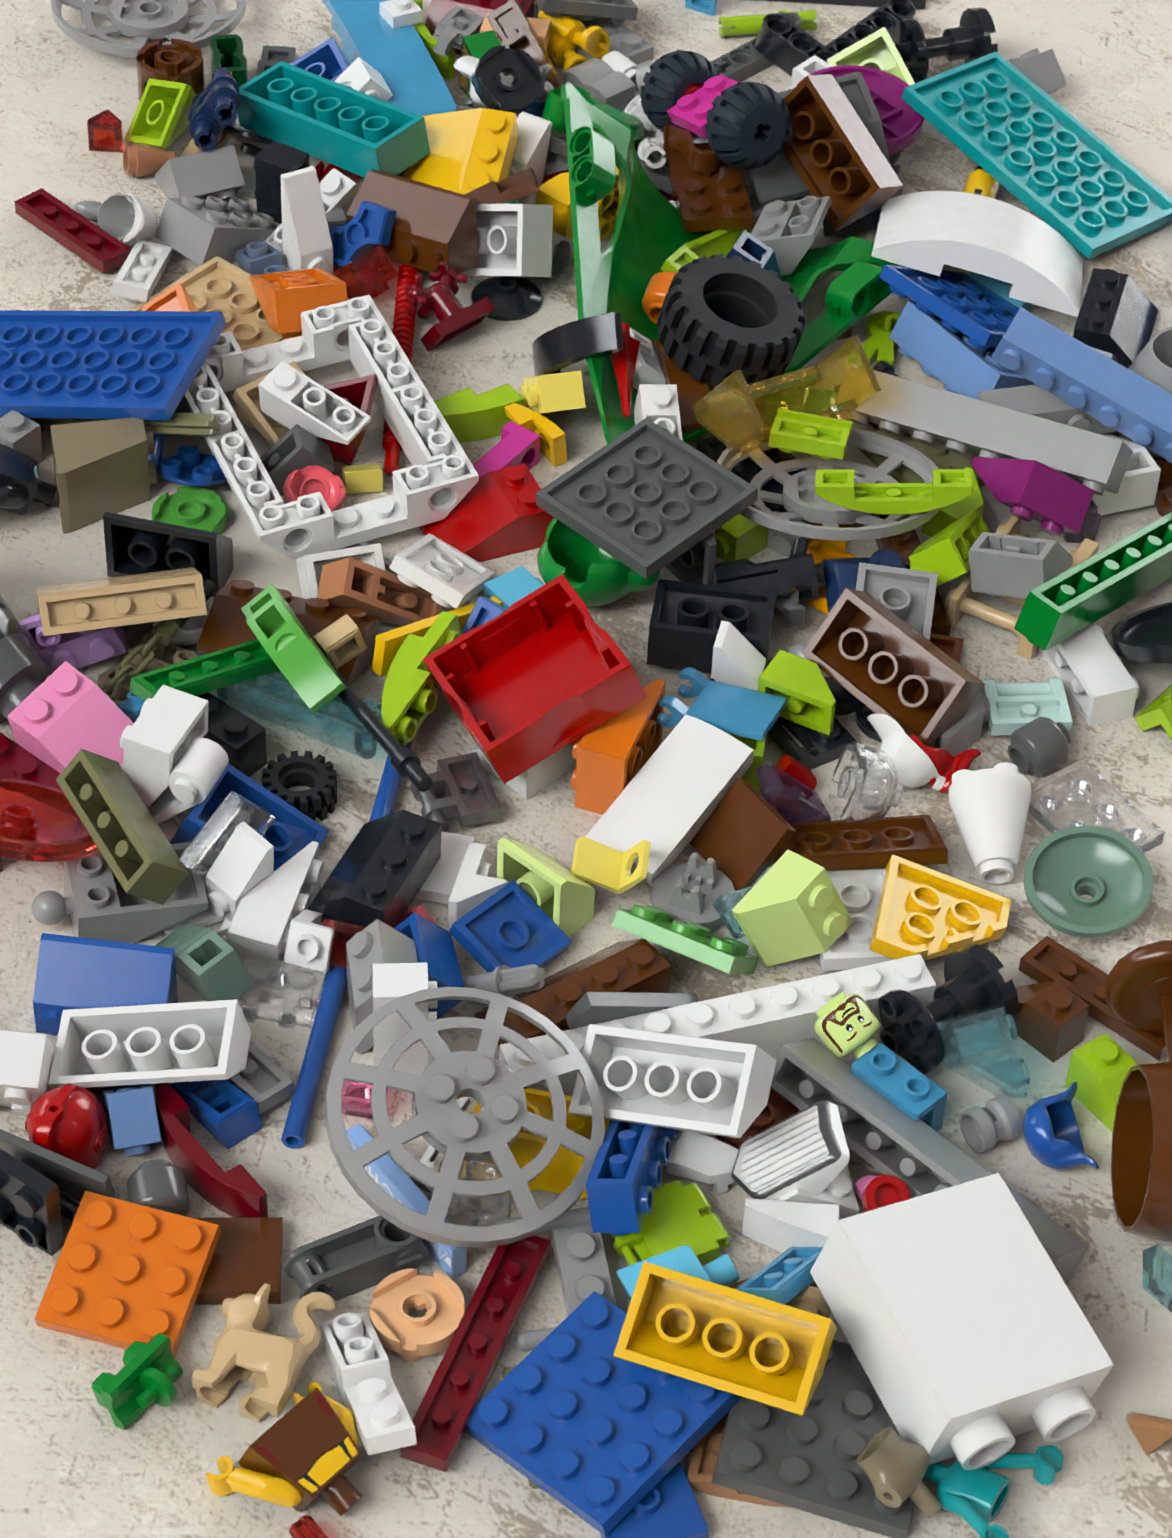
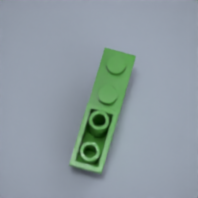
(292, 648)

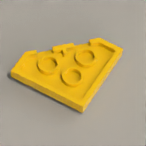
(933, 913)

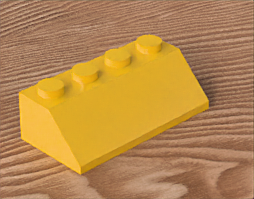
(725, 1338)

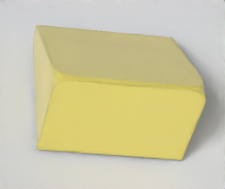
(362, 478)

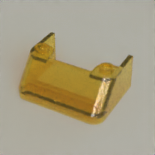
(745, 413)

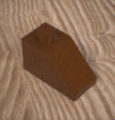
(1050, 1018)

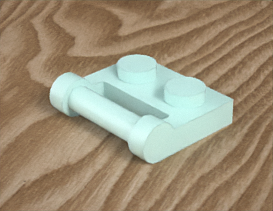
(1020, 703)

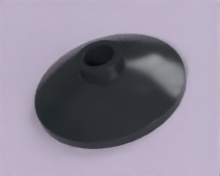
(251, 142)
(511, 296)

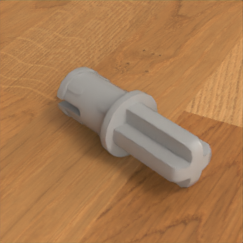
(508, 980)

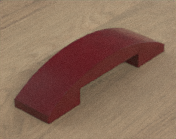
(229, 1191)

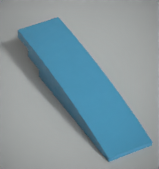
(393, 53)

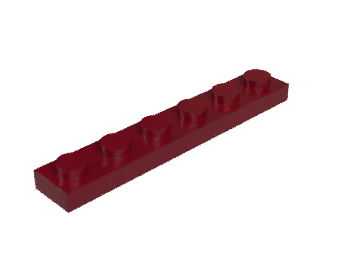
(475, 1351)

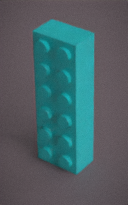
(332, 121)

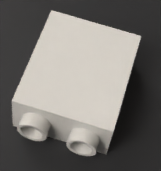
(962, 1322)

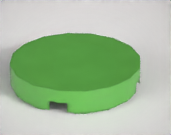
(193, 509)

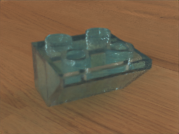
(983, 1051)

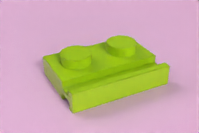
(810, 434)

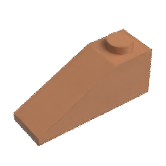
(375, 590)

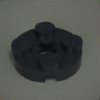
(508, 61)

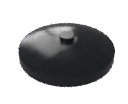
(1145, 635)

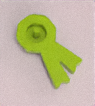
(878, 329)

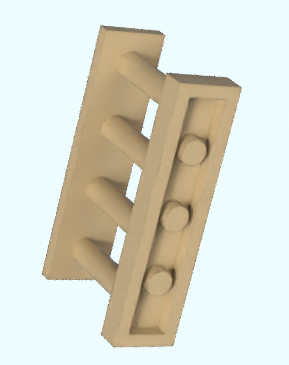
(963, 599)

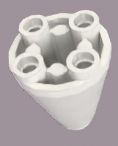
(992, 818)

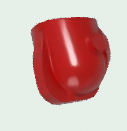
(70, 1124)

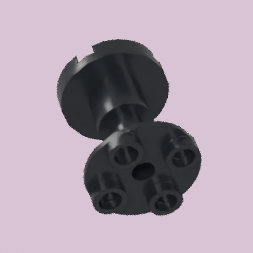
(964, 42)
(970, 985)

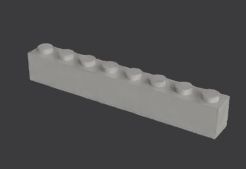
(994, 431)
(898, 1144)

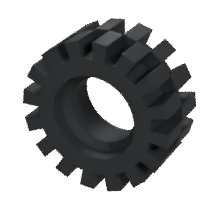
(303, 772)

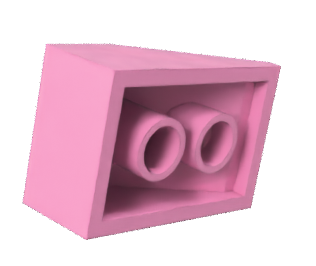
(68, 716)

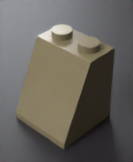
(101, 468)

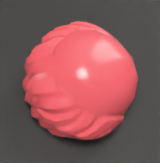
(312, 480)

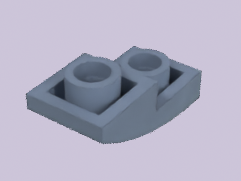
(260, 259)

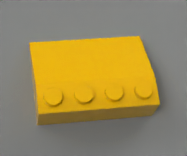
(467, 149)

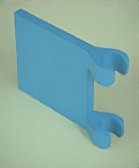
(723, 706)

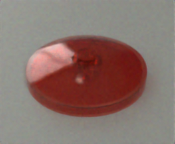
(40, 824)

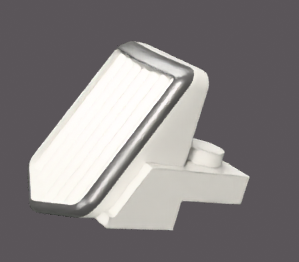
(799, 1161)

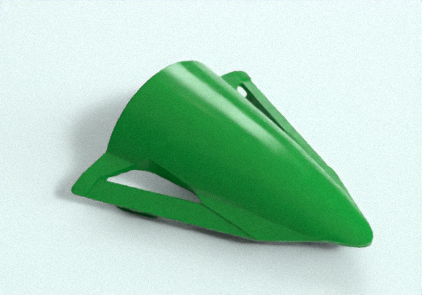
(651, 230)

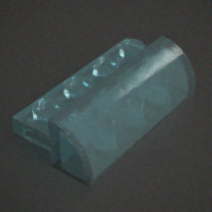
(277, 702)

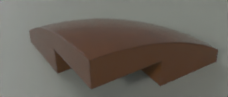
(507, 190)

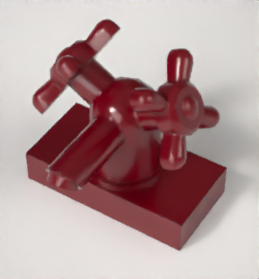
(442, 302)

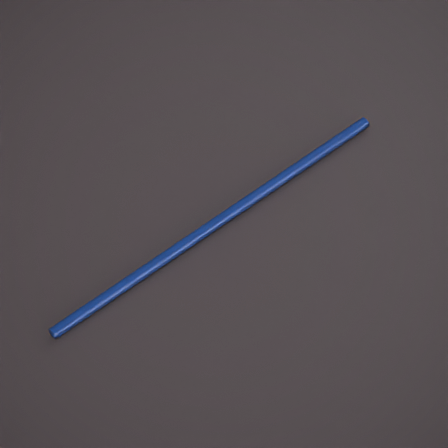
(330, 1001)

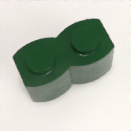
(228, 53)

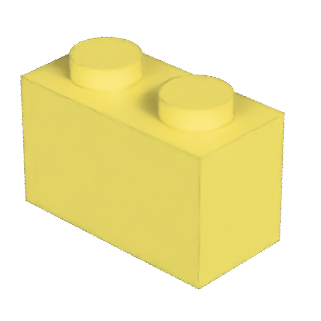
(553, 392)

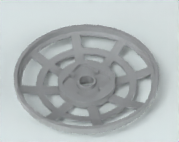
(144, 22)
(806, 506)
(456, 1132)

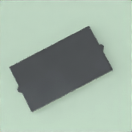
(65, 1172)

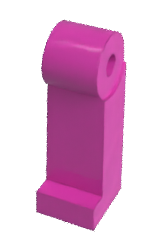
(511, 450)

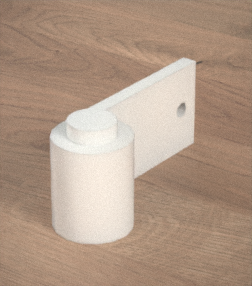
(191, 779)

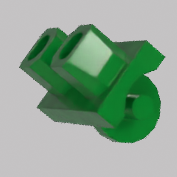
(143, 1380)

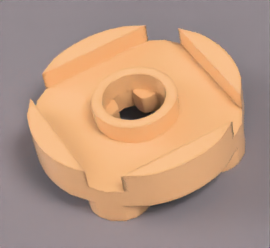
(412, 1336)

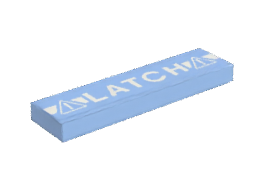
(402, 1188)

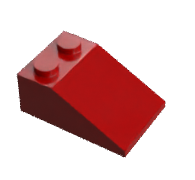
(495, 516)

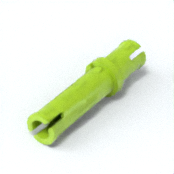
(752, 23)

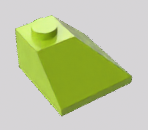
(161, 114)

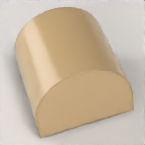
(340, 641)

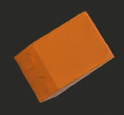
(295, 291)
(616, 751)

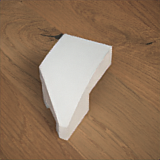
(703, 1160)

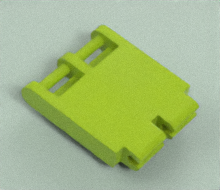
(677, 1219)

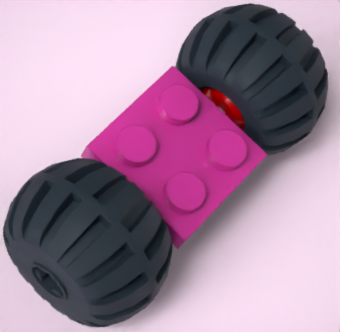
(741, 120)

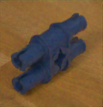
(214, 109)

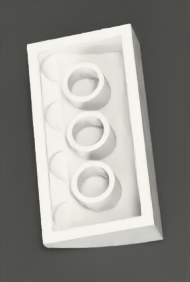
(674, 793)

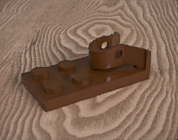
(704, 187)

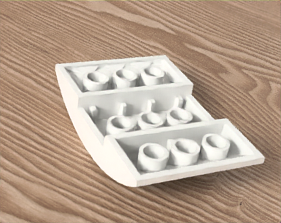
(985, 239)

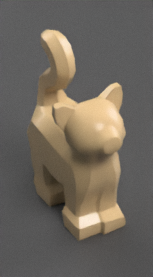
(259, 1357)

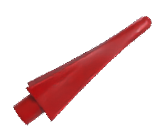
(624, 367)

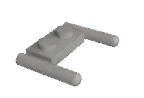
(579, 1263)

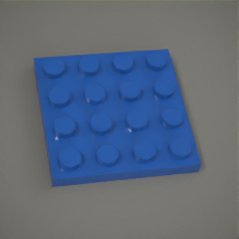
(956, 299)
(591, 1423)

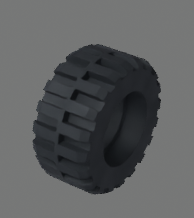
(734, 291)

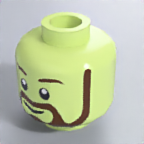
(847, 1025)

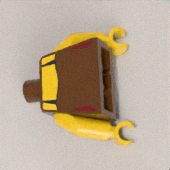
(298, 1458)

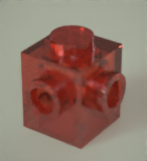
(367, 273)

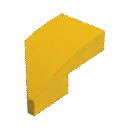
(551, 436)

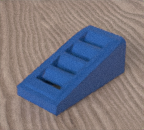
(221, 1109)

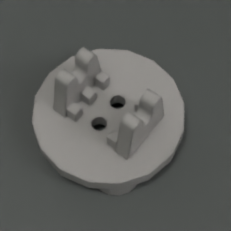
(691, 891)

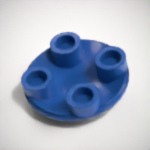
(191, 468)

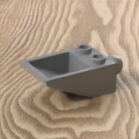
(106, 912)

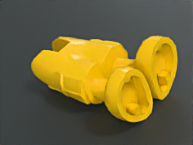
(570, 33)

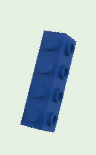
(626, 1176)

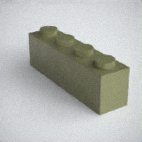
(122, 827)

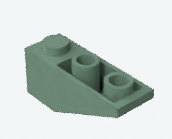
(208, 963)

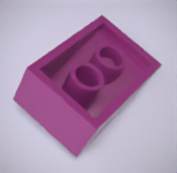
(1036, 493)

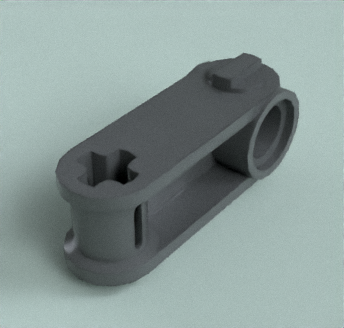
(354, 1258)

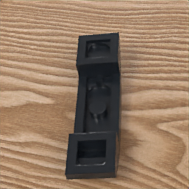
(577, 341)

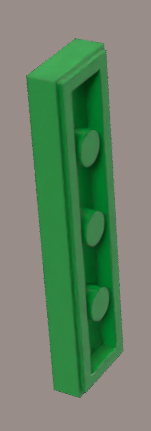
(207, 671)

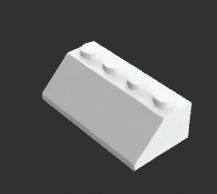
(150, 1044)
(675, 1080)

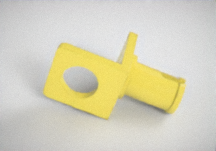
(608, 866)

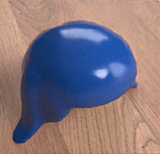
(1054, 1133)

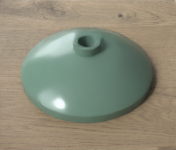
(1092, 864)

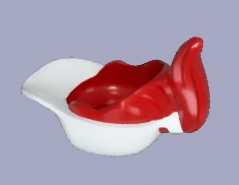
(915, 761)

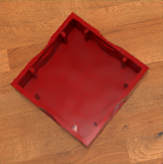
(534, 678)

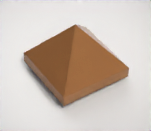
(1149, 1430)

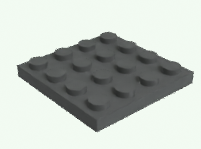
(646, 497)
(813, 1456)

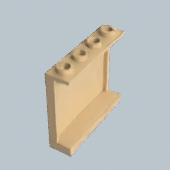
(121, 601)

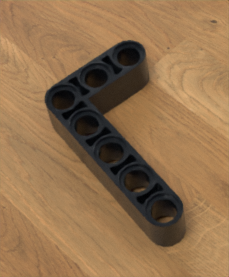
(790, 45)

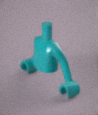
(982, 1493)

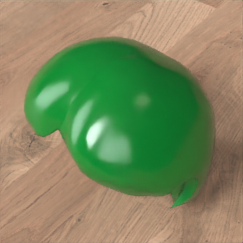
(588, 569)

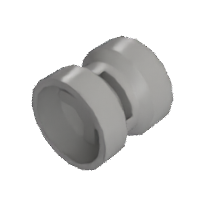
(990, 1124)

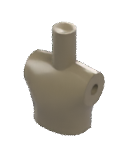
(897, 1471)

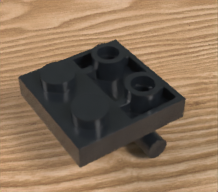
(33, 1205)

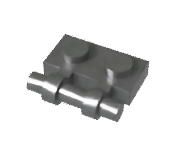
(467, 790)

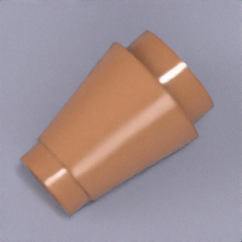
(144, 160)

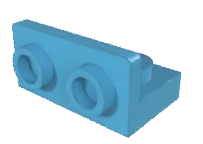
(902, 1085)

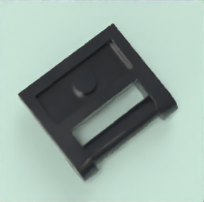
(816, 748)

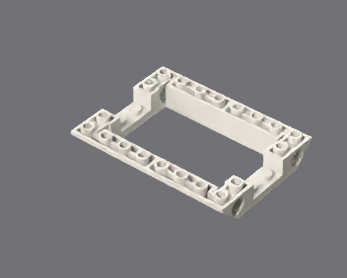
(330, 335)

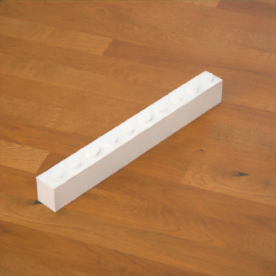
(754, 1017)

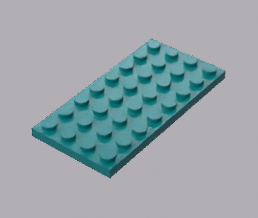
(1041, 154)

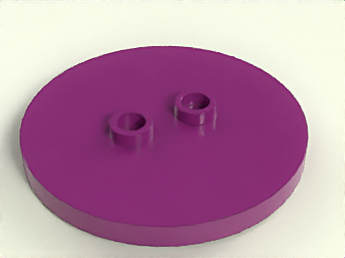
(898, 119)

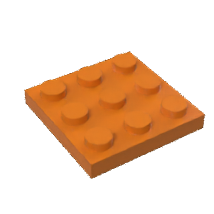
(127, 1273)

